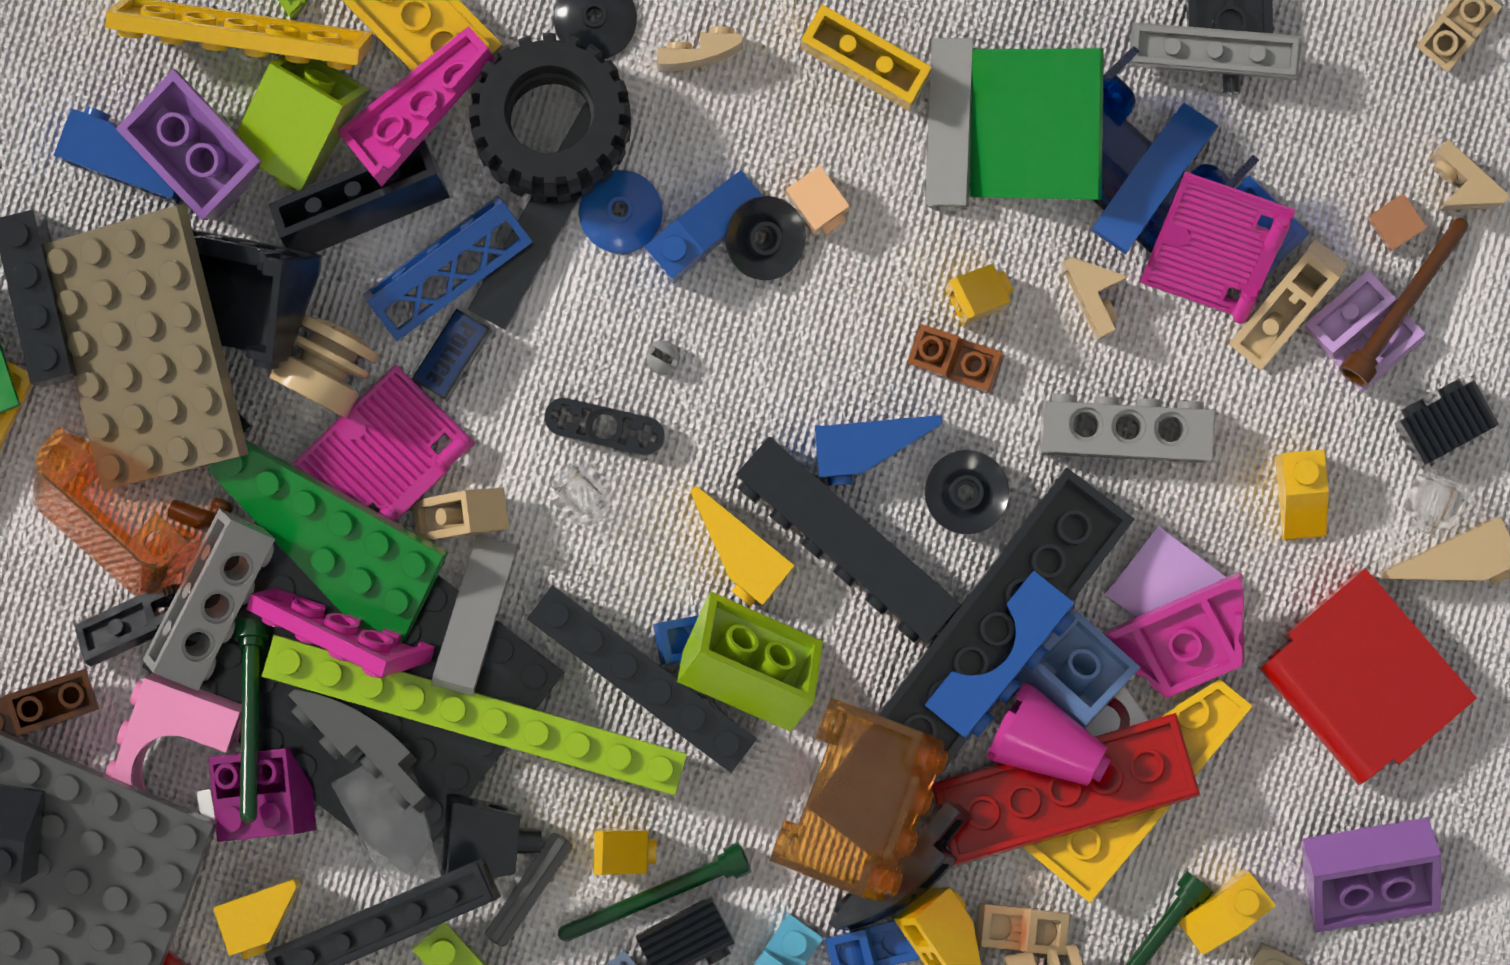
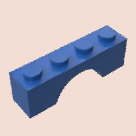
(968, 699)

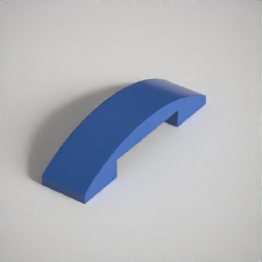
(1154, 177)

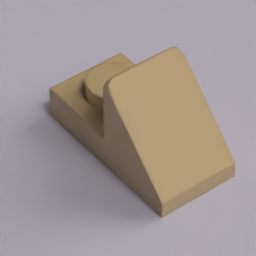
(1475, 187)
(1086, 283)

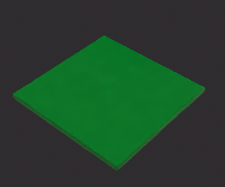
(1037, 123)

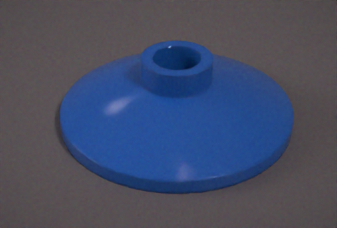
(623, 233)

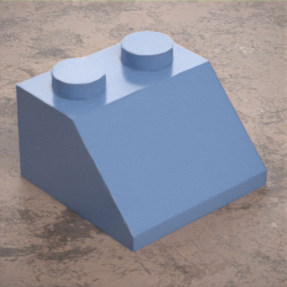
(1081, 671)

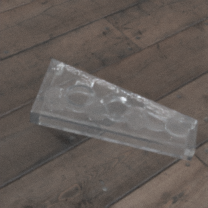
(394, 837)

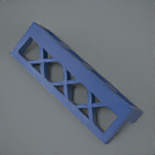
(437, 255)

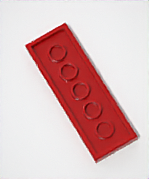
(1027, 807)

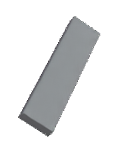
(1216, 51)
(949, 123)
(474, 615)

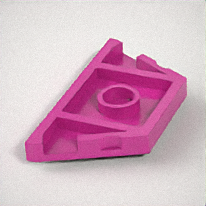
(1188, 637)

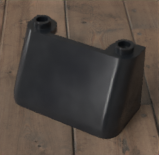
(257, 293)

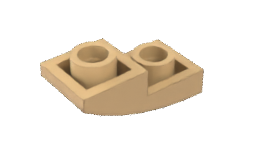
(1456, 30)
(714, 47)

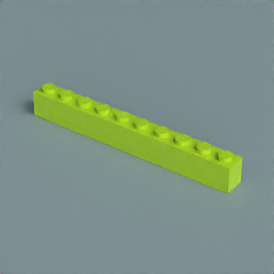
(479, 716)

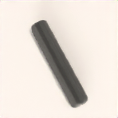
(528, 889)

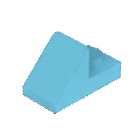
(790, 944)

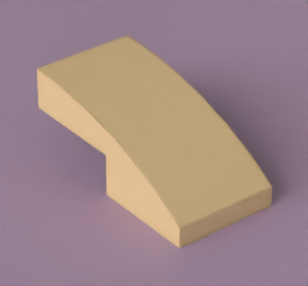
(1021, 928)

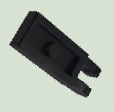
(123, 625)

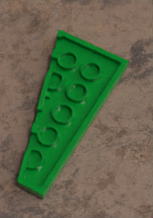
(342, 546)

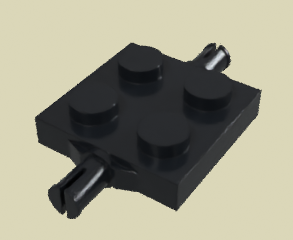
(1231, 15)

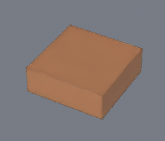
(1396, 222)

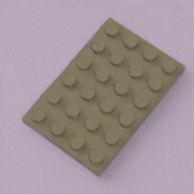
(145, 348)

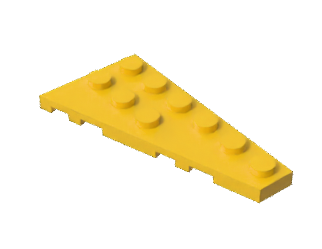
(1094, 855)

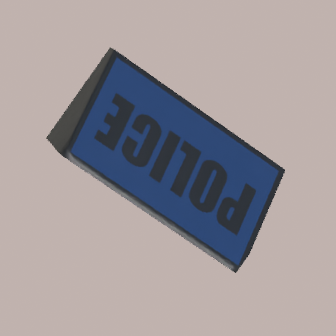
(452, 354)

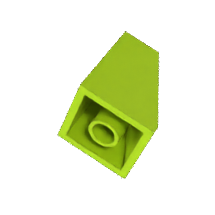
(297, 118)

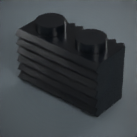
(1446, 422)
(688, 936)

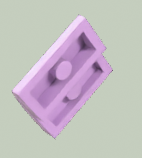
(1354, 317)
(1160, 574)

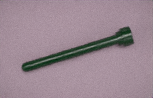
(250, 635)
(729, 863)
(1190, 894)

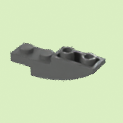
(355, 734)

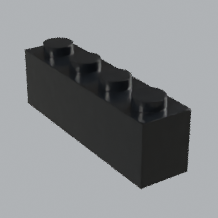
(357, 203)
(35, 298)

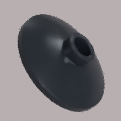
(608, 35)
(782, 242)
(985, 479)

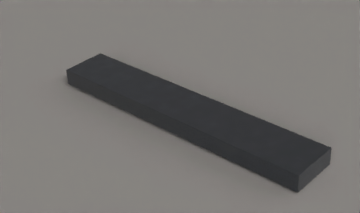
(543, 222)
(392, 919)

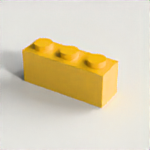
(865, 57)

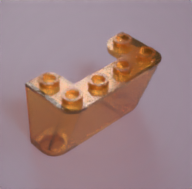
(61, 476)
(863, 803)

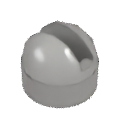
(659, 366)

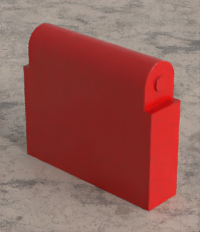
(1365, 678)

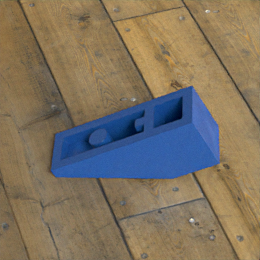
(99, 148)
(699, 228)
(860, 446)

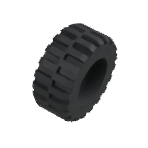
(545, 64)

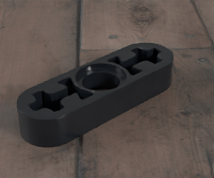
(572, 429)

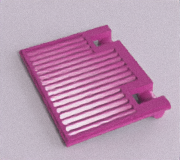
(1216, 244)
(385, 447)

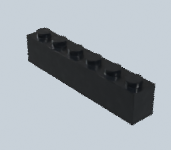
(847, 540)
(641, 678)

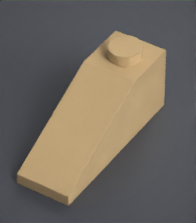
(1288, 304)
(1467, 557)

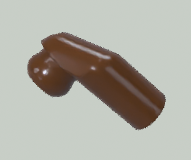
(195, 516)

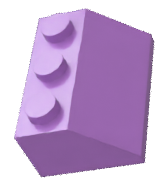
(190, 147)
(1372, 874)

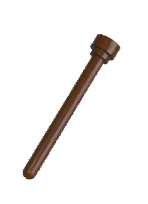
(1361, 365)

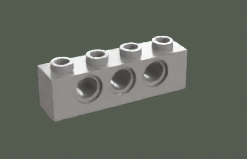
(1192, 445)
(205, 577)

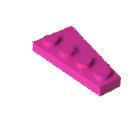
(411, 108)
(340, 634)

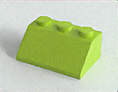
(751, 662)

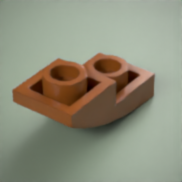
(955, 358)

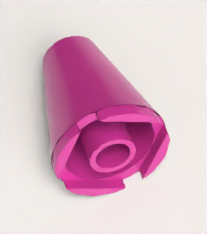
(1047, 741)

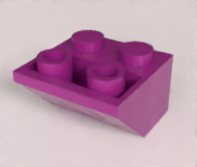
(283, 802)

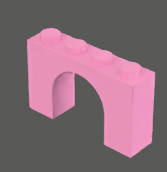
(172, 710)

